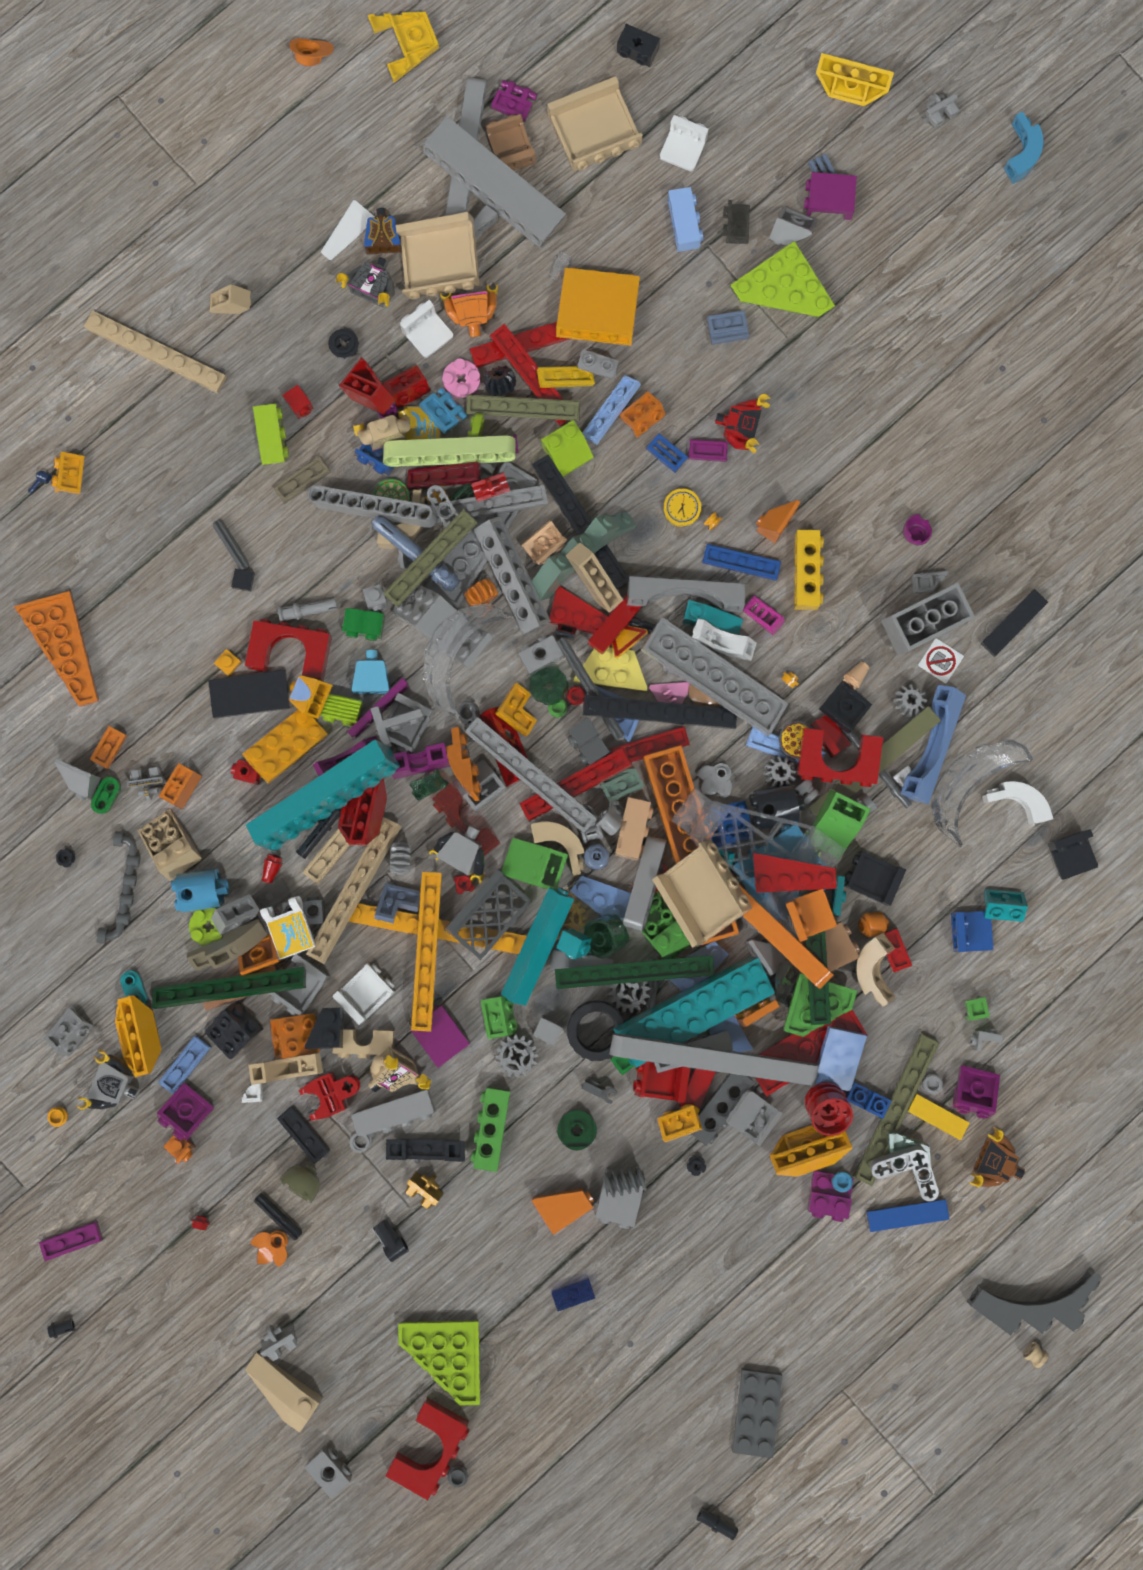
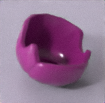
(917, 530)

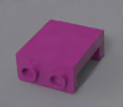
(831, 194)
(445, 1038)

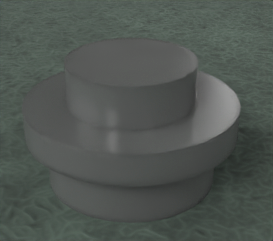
(457, 1476)

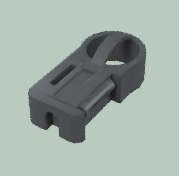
(474, 709)

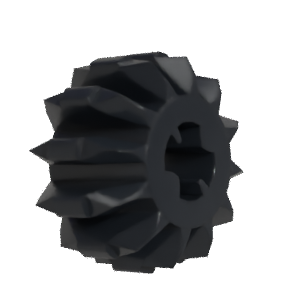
(500, 380)

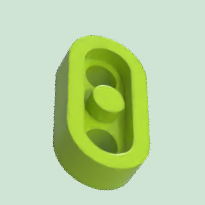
(477, 425)

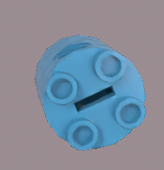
(206, 888)

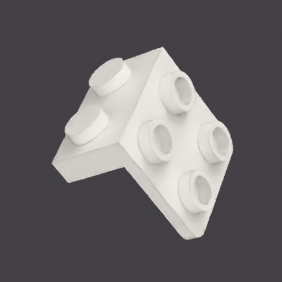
(684, 143)
(425, 329)

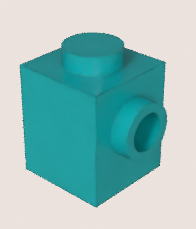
(574, 943)

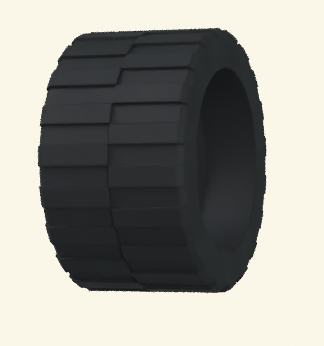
(574, 1020)

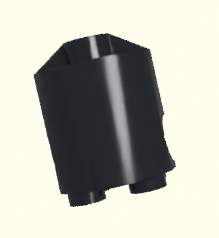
(782, 802)

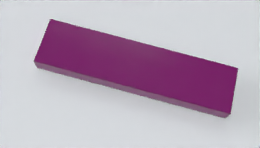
(383, 704)

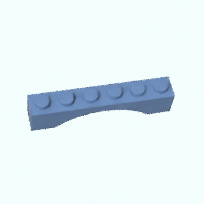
(923, 778)

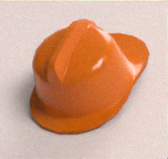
(309, 51)

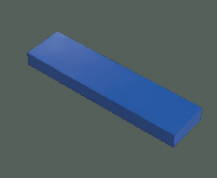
(741, 562)
(907, 1215)

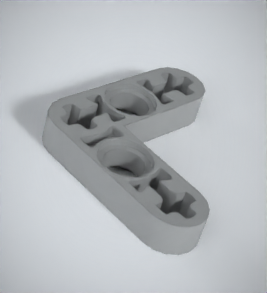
(910, 1162)

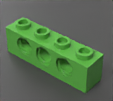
(480, 1159)

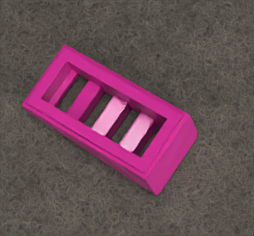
(767, 610)

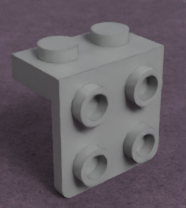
(753, 1117)

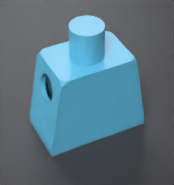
(371, 675)

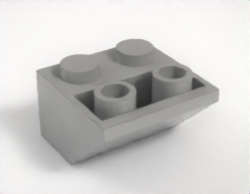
(490, 787)

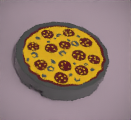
(790, 738)

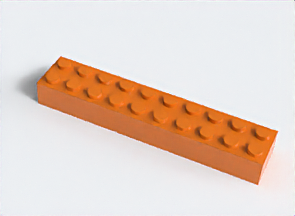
(671, 787)

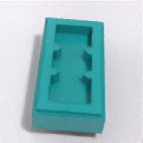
(838, 896)

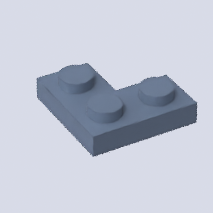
(394, 898)

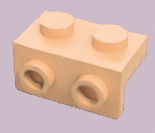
(544, 543)

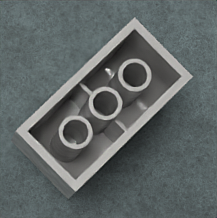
(927, 619)

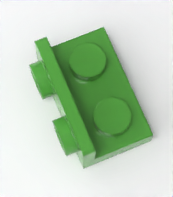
(498, 1017)

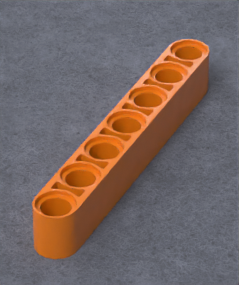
(787, 943)

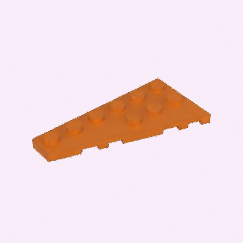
(60, 637)

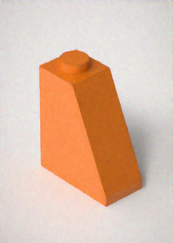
(563, 1207)

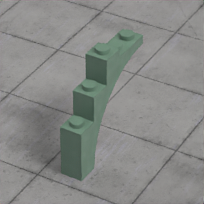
(597, 535)

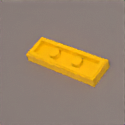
(564, 377)
(938, 1117)

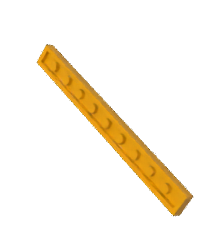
(409, 924)

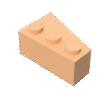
(633, 829)

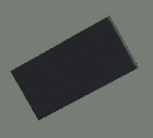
(249, 694)

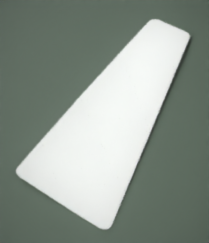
(347, 230)

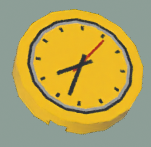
(682, 507)

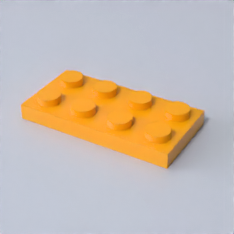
(284, 745)

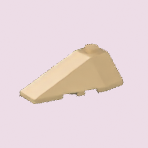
(285, 1393)

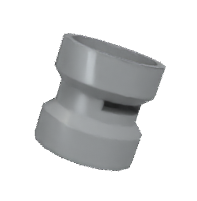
(807, 790)

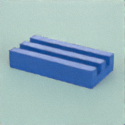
(670, 446)

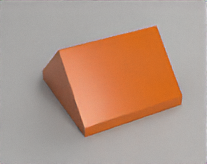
(259, 957)

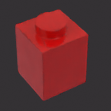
(298, 402)

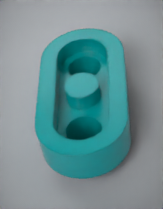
(136, 988)

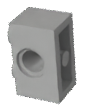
(534, 664)
(328, 1482)

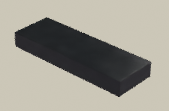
(303, 1134)

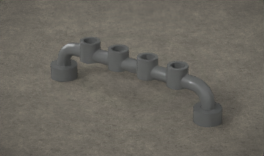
(129, 879)

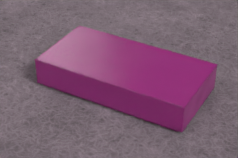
(708, 450)

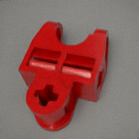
(331, 1094)

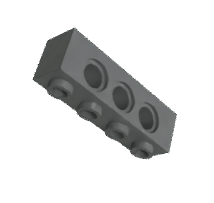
(709, 1110)

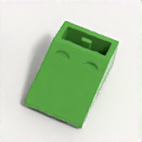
(841, 818)
(534, 864)
(663, 930)

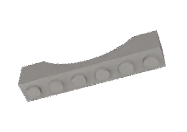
(726, 596)

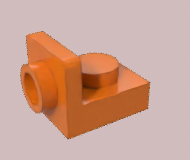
(179, 1149)

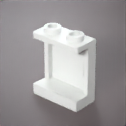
(364, 993)

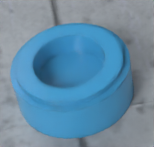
(842, 1181)

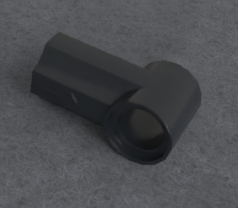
(393, 1245)

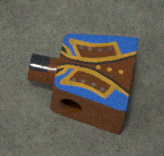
(381, 234)

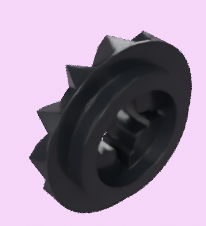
(345, 335)

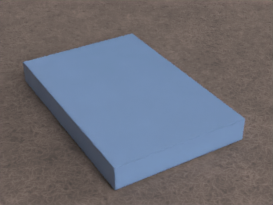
(840, 1057)

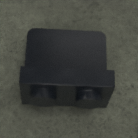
(233, 1029)

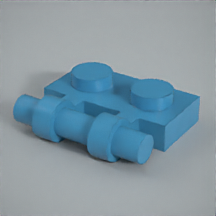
(439, 413)

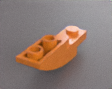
(462, 765)

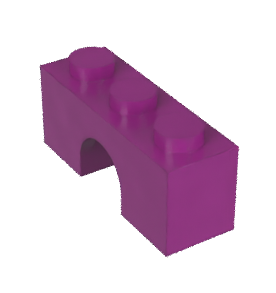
(428, 760)

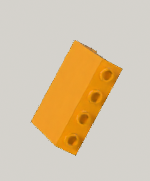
(597, 306)

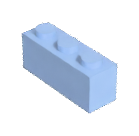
(684, 219)

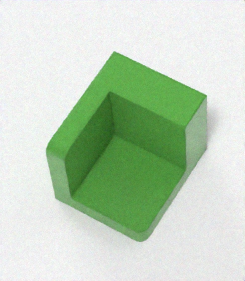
(976, 1009)

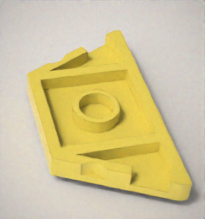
(614, 672)

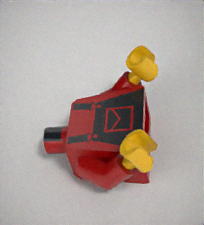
(743, 423)

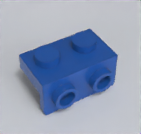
(374, 458)

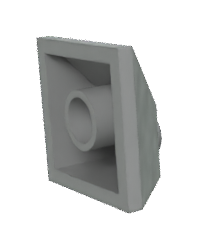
(792, 227)
(78, 780)
(768, 955)

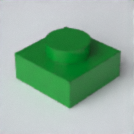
(621, 1064)

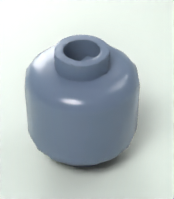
(596, 864)

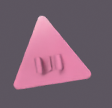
(670, 692)

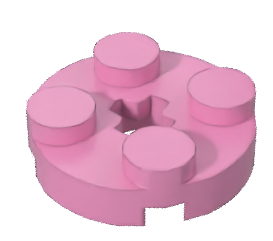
(459, 368)

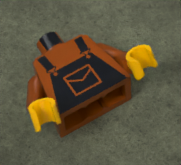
(996, 1162)

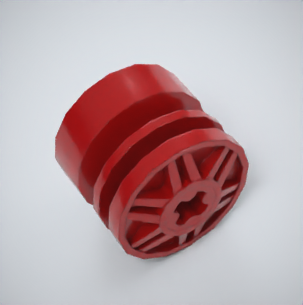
(828, 1108)

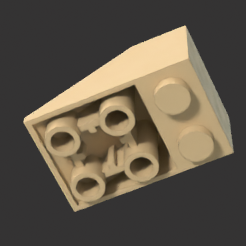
(169, 845)

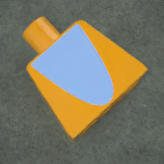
(309, 695)

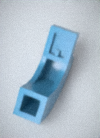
(1032, 142)

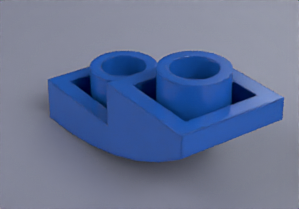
(868, 1100)

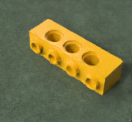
(803, 599)

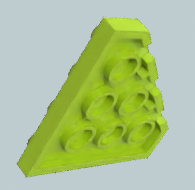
(784, 284)
(447, 1353)

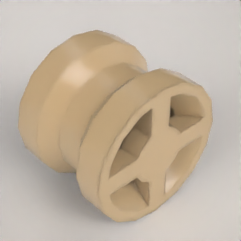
(1035, 1355)

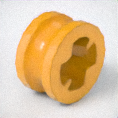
(713, 521)

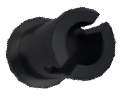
(60, 1328)

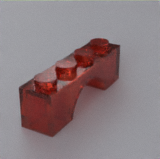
(450, 802)

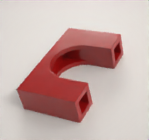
(266, 635)
(864, 769)
(424, 1478)

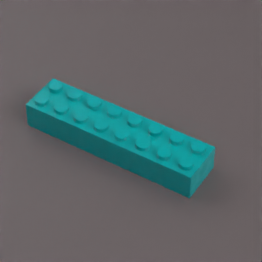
(323, 796)
(702, 1005)

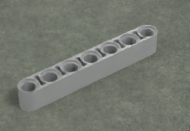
(381, 506)

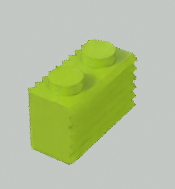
(342, 709)

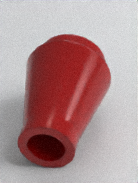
(271, 867)

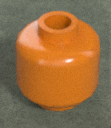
(873, 924)

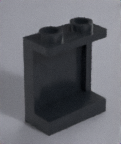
(874, 878)

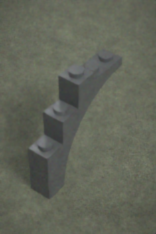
(1039, 1314)

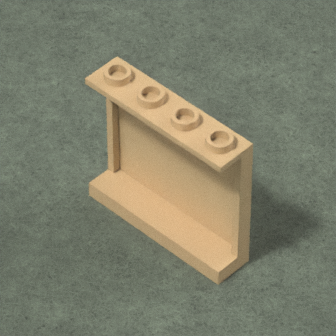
(594, 124)
(439, 255)
(702, 894)

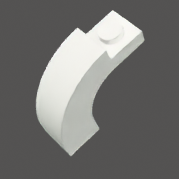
(724, 642)
(1032, 800)

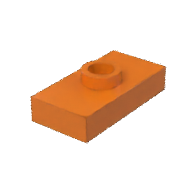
(108, 747)

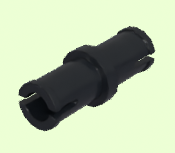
(717, 1524)

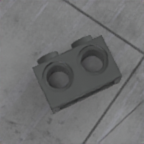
(312, 920)

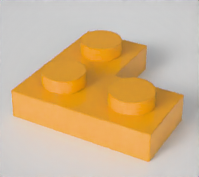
(512, 710)

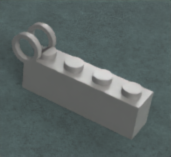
(389, 1114)

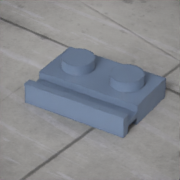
(728, 327)

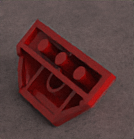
(363, 815)

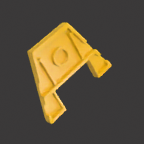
(413, 35)

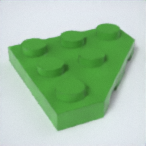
(798, 1015)

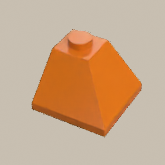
(776, 520)

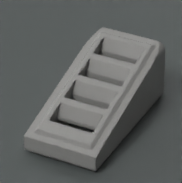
(485, 219)

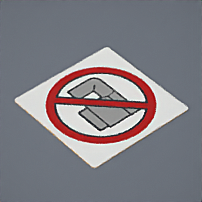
(940, 660)

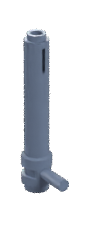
(440, 574)

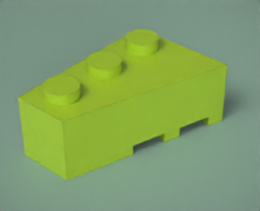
(271, 433)

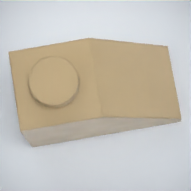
(230, 300)

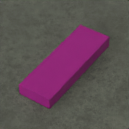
(70, 1241)

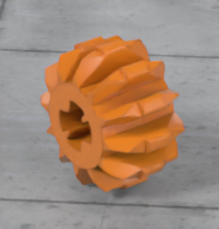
(481, 593)

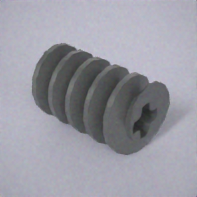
(624, 1181)

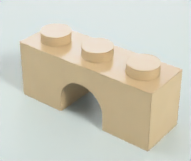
(379, 1043)

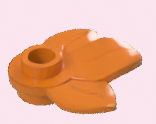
(269, 1249)

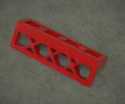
(499, 726)

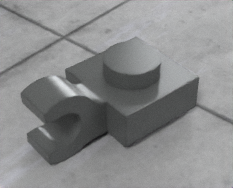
(594, 1088)

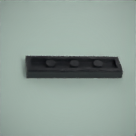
(1014, 622)

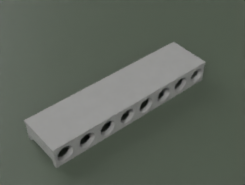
(493, 180)

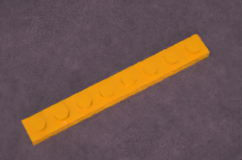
(426, 952)

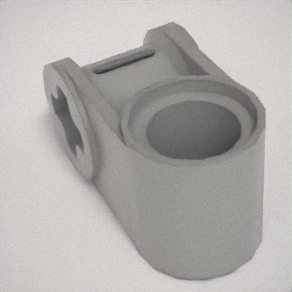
(611, 818)
(593, 828)

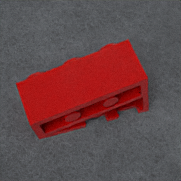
(366, 388)

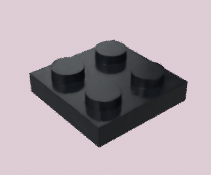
(845, 706)

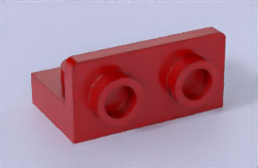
(407, 386)

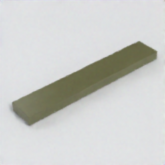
(523, 407)
(430, 558)

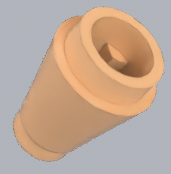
(856, 675)

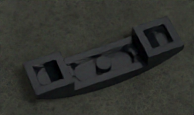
(425, 1149)

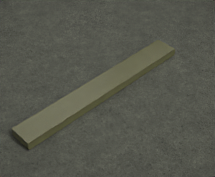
(890, 751)
(900, 1103)

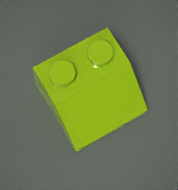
(567, 448)

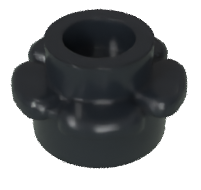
(60, 857)
(691, 1165)

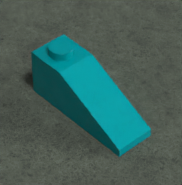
(715, 617)

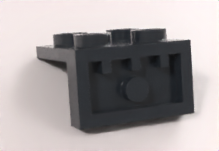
(1073, 854)

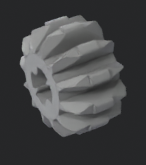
(906, 693)
(783, 767)
(400, 858)

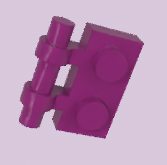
(513, 105)

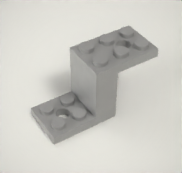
(427, 610)

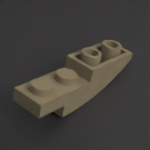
(229, 948)

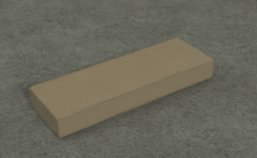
(302, 480)

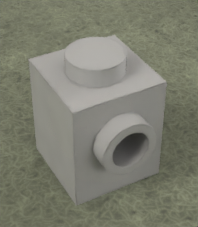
(375, 598)

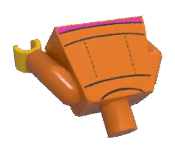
(471, 308)

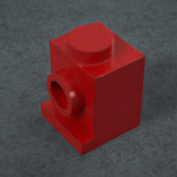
(252, 775)

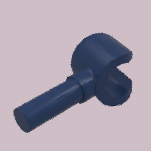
(41, 477)

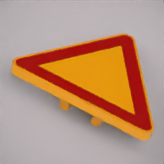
(627, 639)

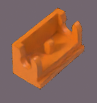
(180, 786)

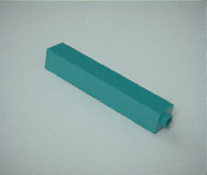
(537, 946)

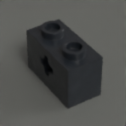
(638, 45)

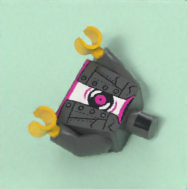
(370, 282)

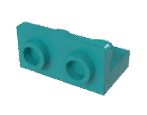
(1005, 905)

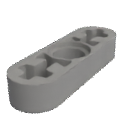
(443, 496)

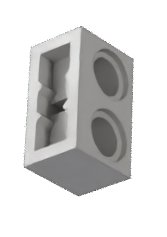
(235, 914)

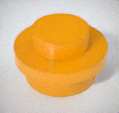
(790, 679)
(57, 1116)

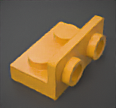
(68, 473)
(679, 1123)

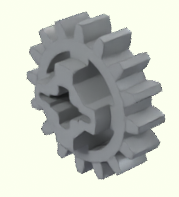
(621, 996)
(507, 1060)

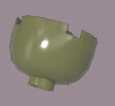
(302, 1181)

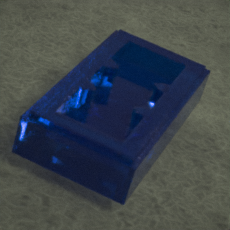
(573, 1294)

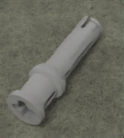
(297, 611)

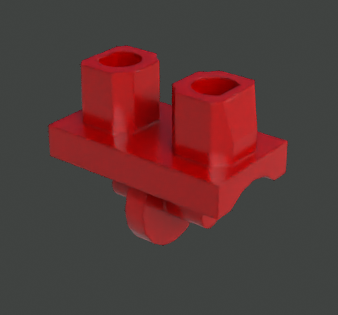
(490, 487)

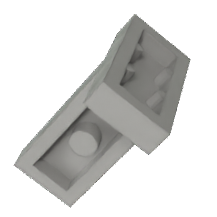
(395, 723)

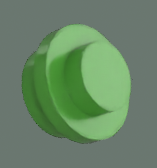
(558, 710)

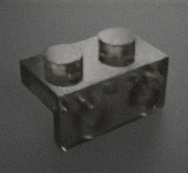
(737, 223)

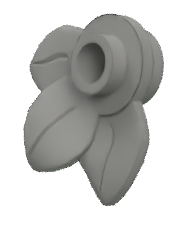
(715, 783)

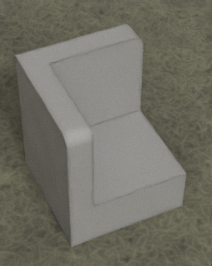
(548, 1031)

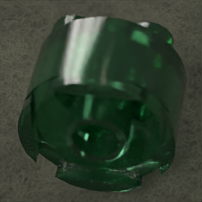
(607, 935)

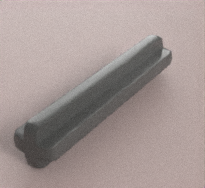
(231, 545)

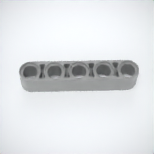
(644, 887)

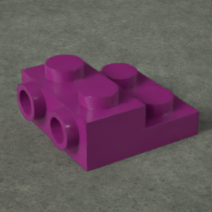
(976, 1092)
(184, 1112)
(826, 1200)

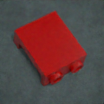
(663, 1085)

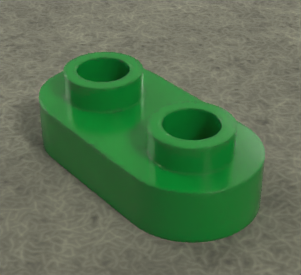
(104, 794)

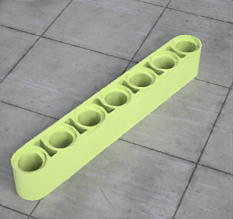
(449, 451)

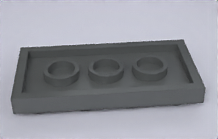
(757, 1413)

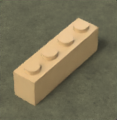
(594, 577)

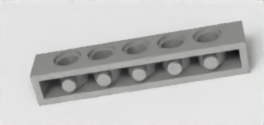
(511, 575)

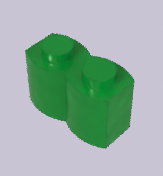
(364, 624)

